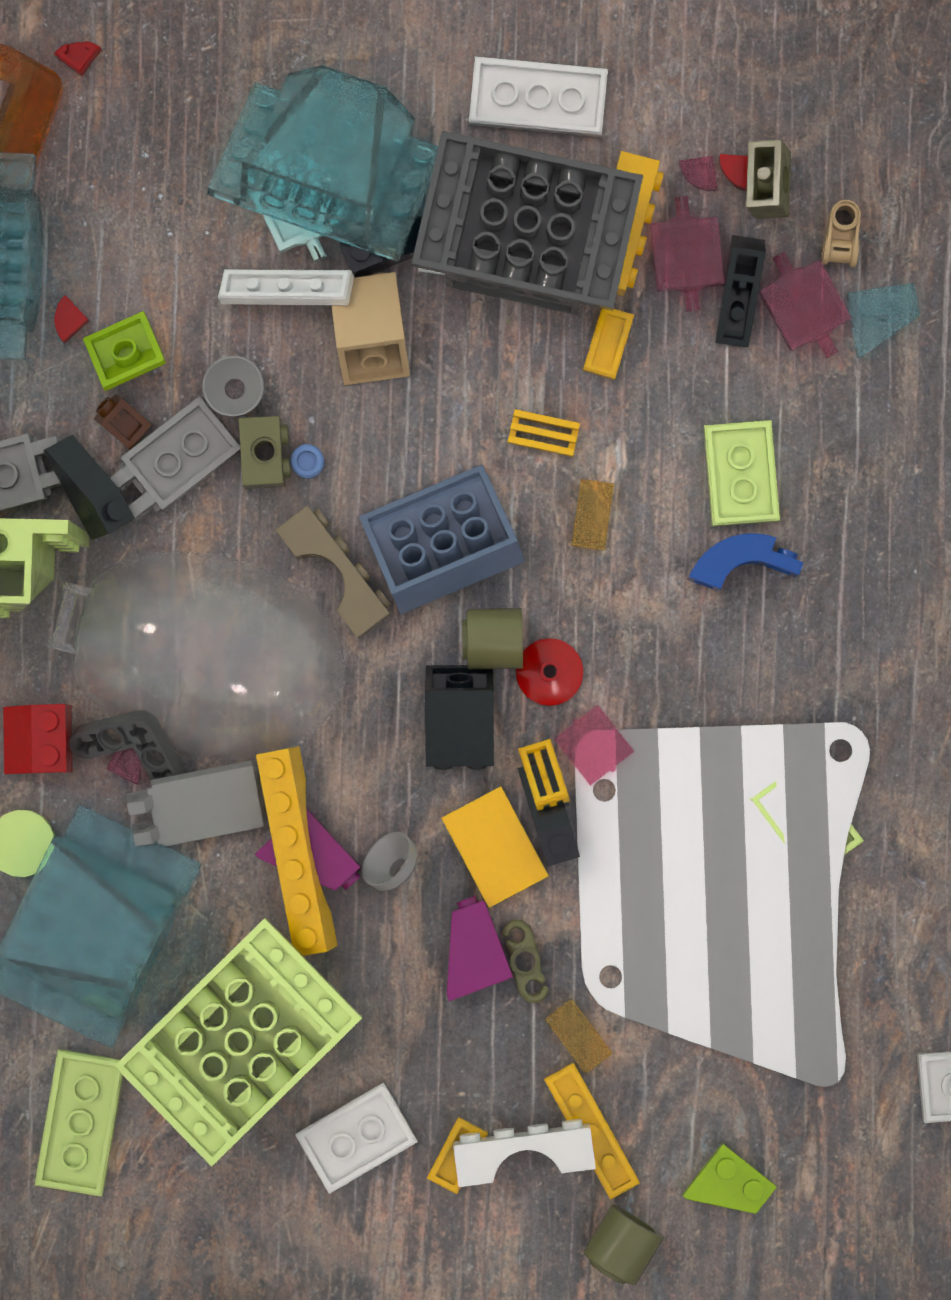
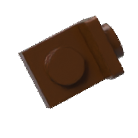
(121, 420)

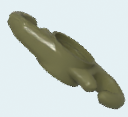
(527, 944)

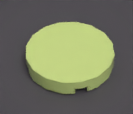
(23, 842)

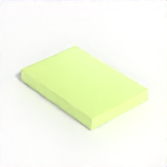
(741, 473)

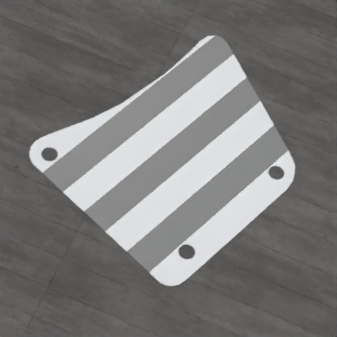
(706, 904)

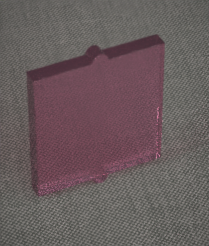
(594, 745)

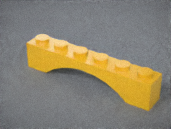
(285, 803)

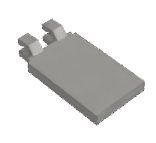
(175, 458)
(23, 471)
(197, 805)

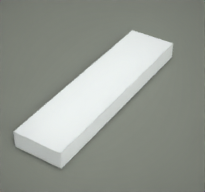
(286, 287)

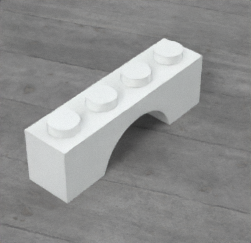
(566, 1145)

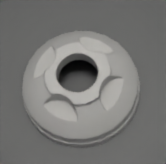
(227, 370)
(386, 857)

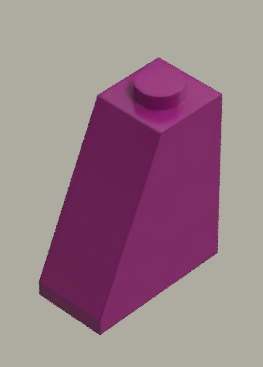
(332, 861)
(474, 951)

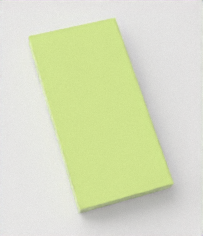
(79, 1123)

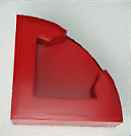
(78, 55)
(735, 169)
(68, 319)

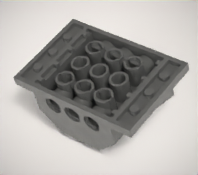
(526, 224)

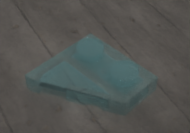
(880, 314)

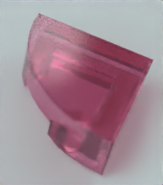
(699, 172)
(127, 765)

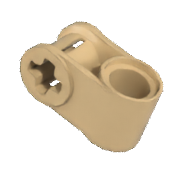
(842, 241)

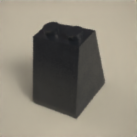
(459, 717)

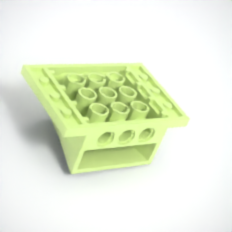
(29, 557)
(238, 1042)

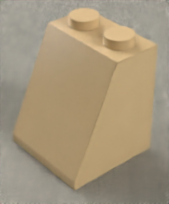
(371, 331)

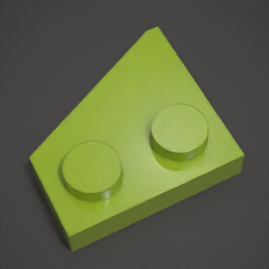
(730, 1183)

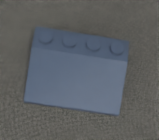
(442, 539)

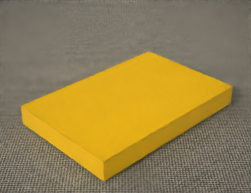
(495, 847)

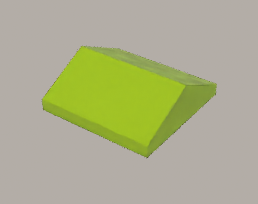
(124, 351)

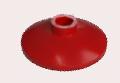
(550, 690)

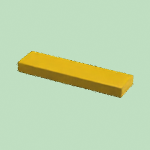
(578, 1103)

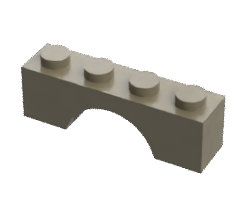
(306, 538)

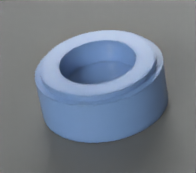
(307, 461)

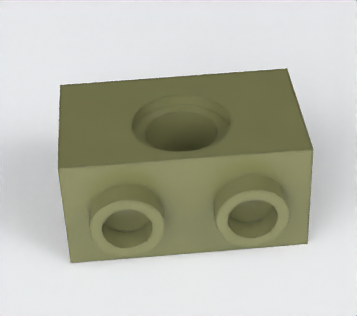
(768, 179)
(255, 433)

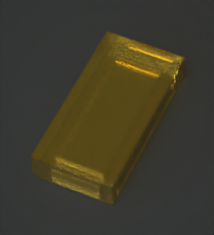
(592, 514)
(578, 1036)

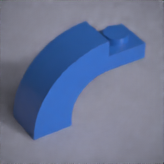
(738, 551)

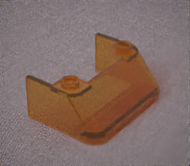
(28, 103)

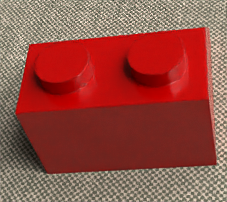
(37, 739)

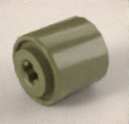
(493, 638)
(622, 1246)

